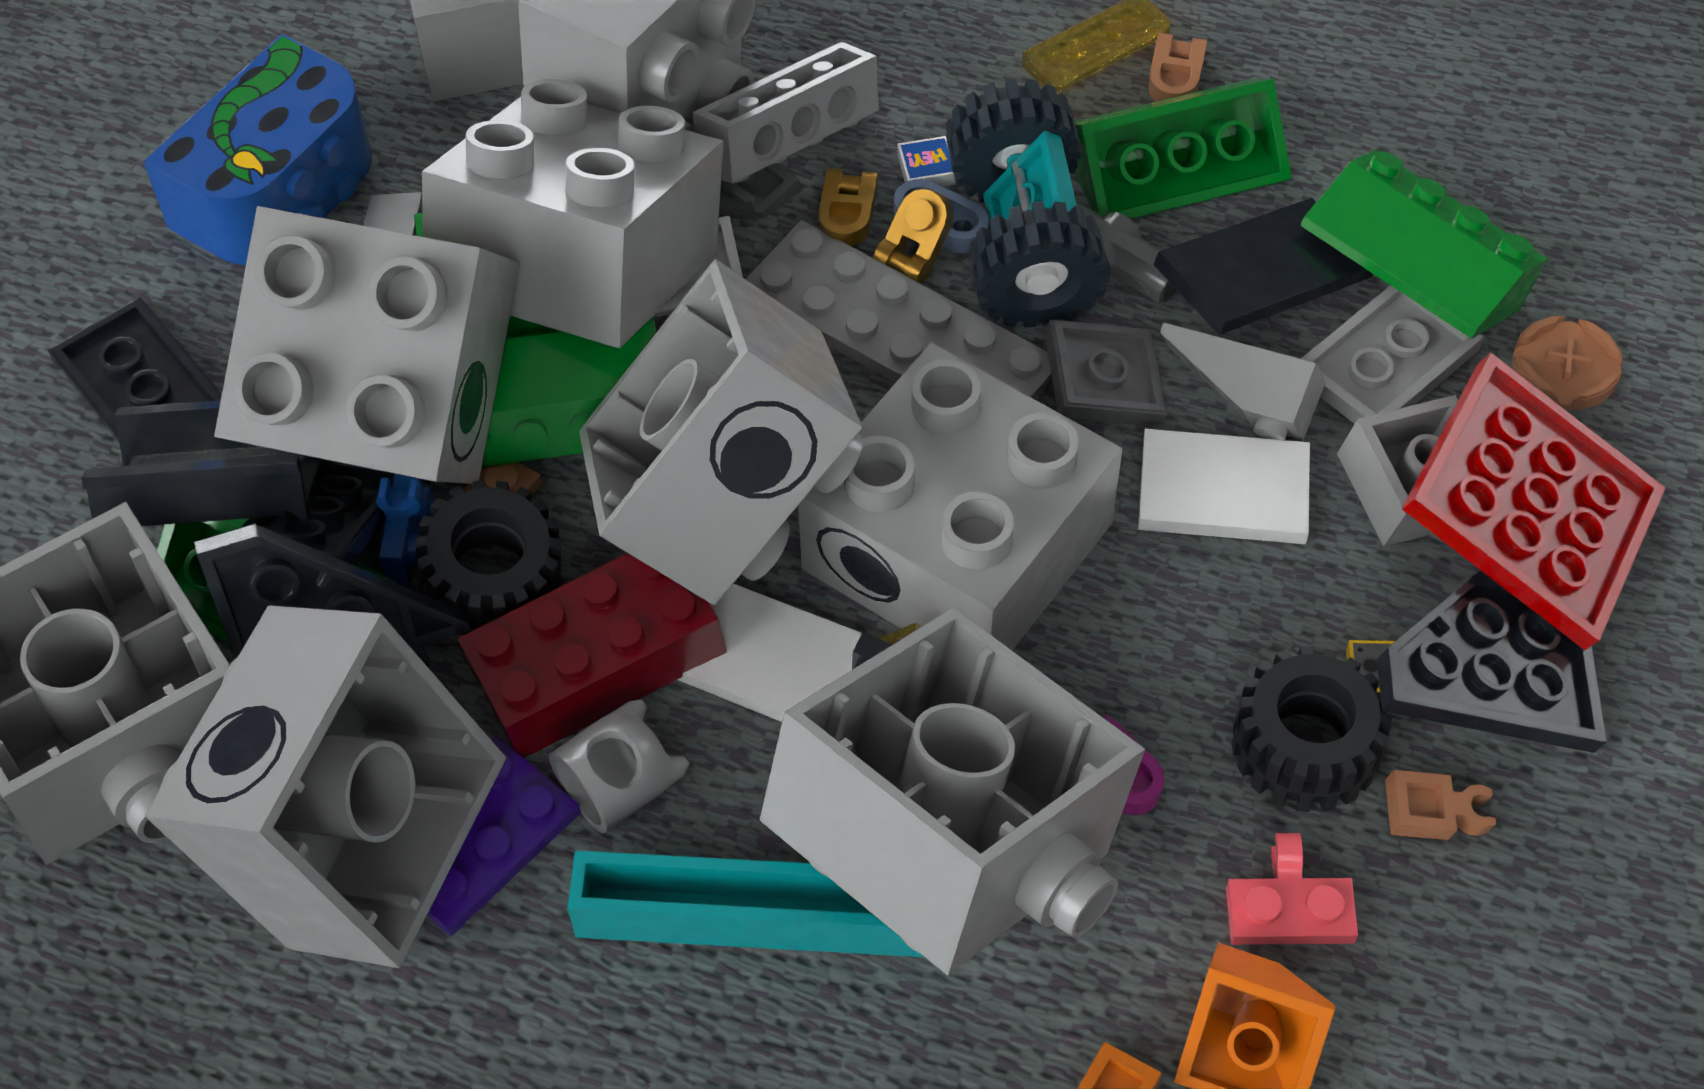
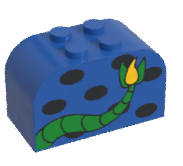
(271, 138)

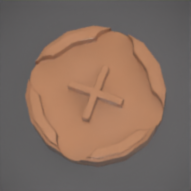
(1569, 361)

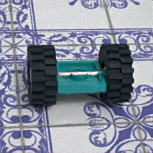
(1040, 247)

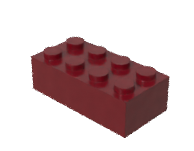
(589, 650)

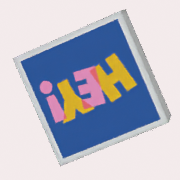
(926, 160)

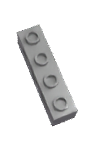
(791, 109)

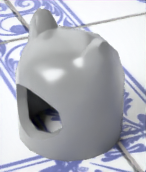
(615, 766)

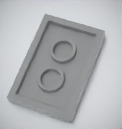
(1388, 356)

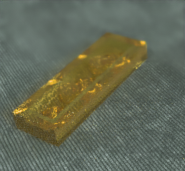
(1095, 43)

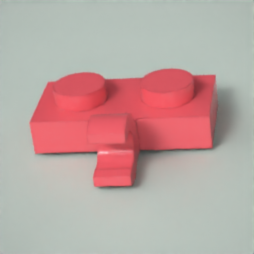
(1290, 906)

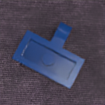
(404, 508)

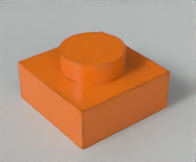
(1119, 1071)

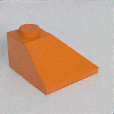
(1254, 1027)

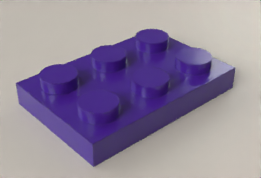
(511, 828)

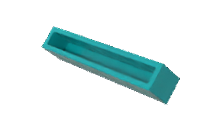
(721, 905)

